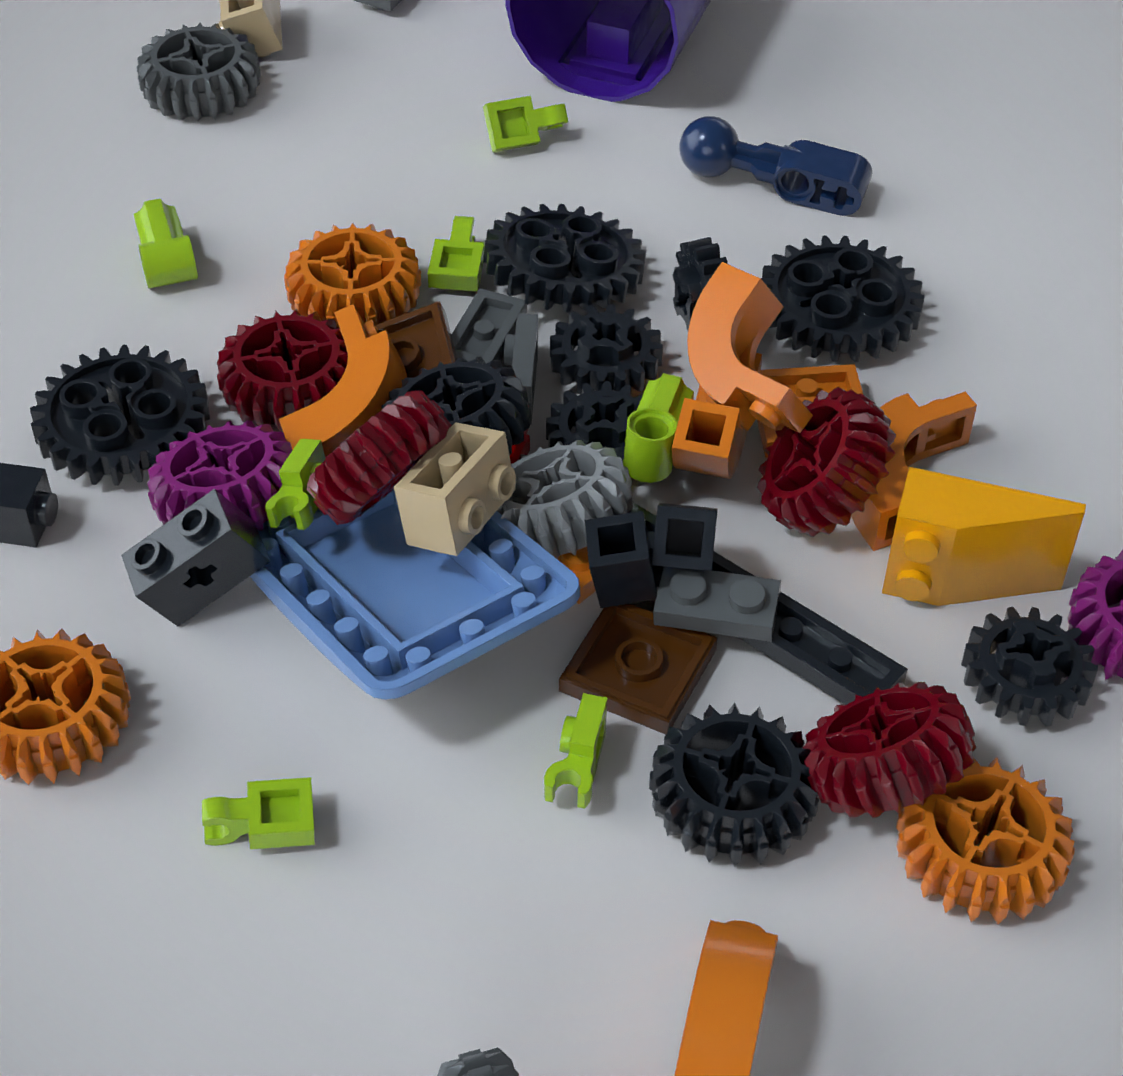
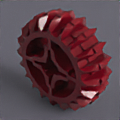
(280, 365)
(377, 457)
(828, 467)
(889, 749)

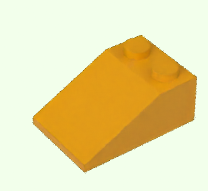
(977, 541)

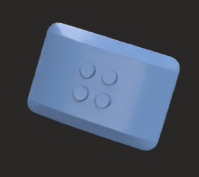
(406, 612)

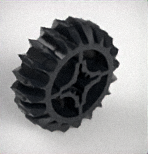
(475, 395)
(702, 763)

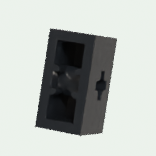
(195, 558)

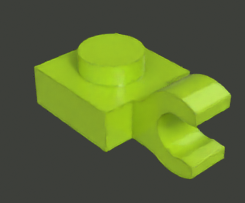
(516, 123)
(457, 261)
(292, 496)
(583, 741)
(273, 815)

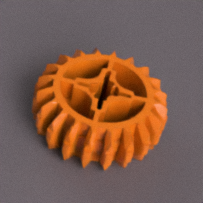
(353, 268)
(44, 709)
(1012, 866)

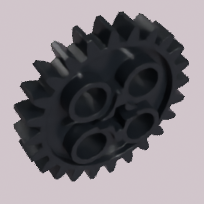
(564, 257)
(843, 298)
(92, 435)

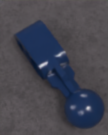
(800, 172)

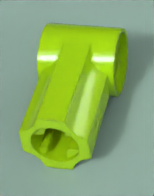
(163, 249)
(653, 429)

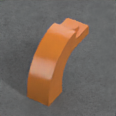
(723, 344)
(365, 386)
(919, 434)
(709, 435)
(727, 1000)

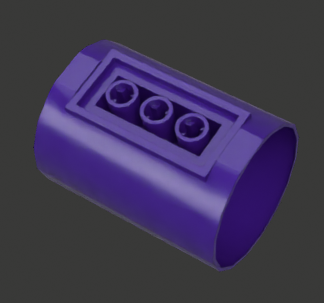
(604, 45)

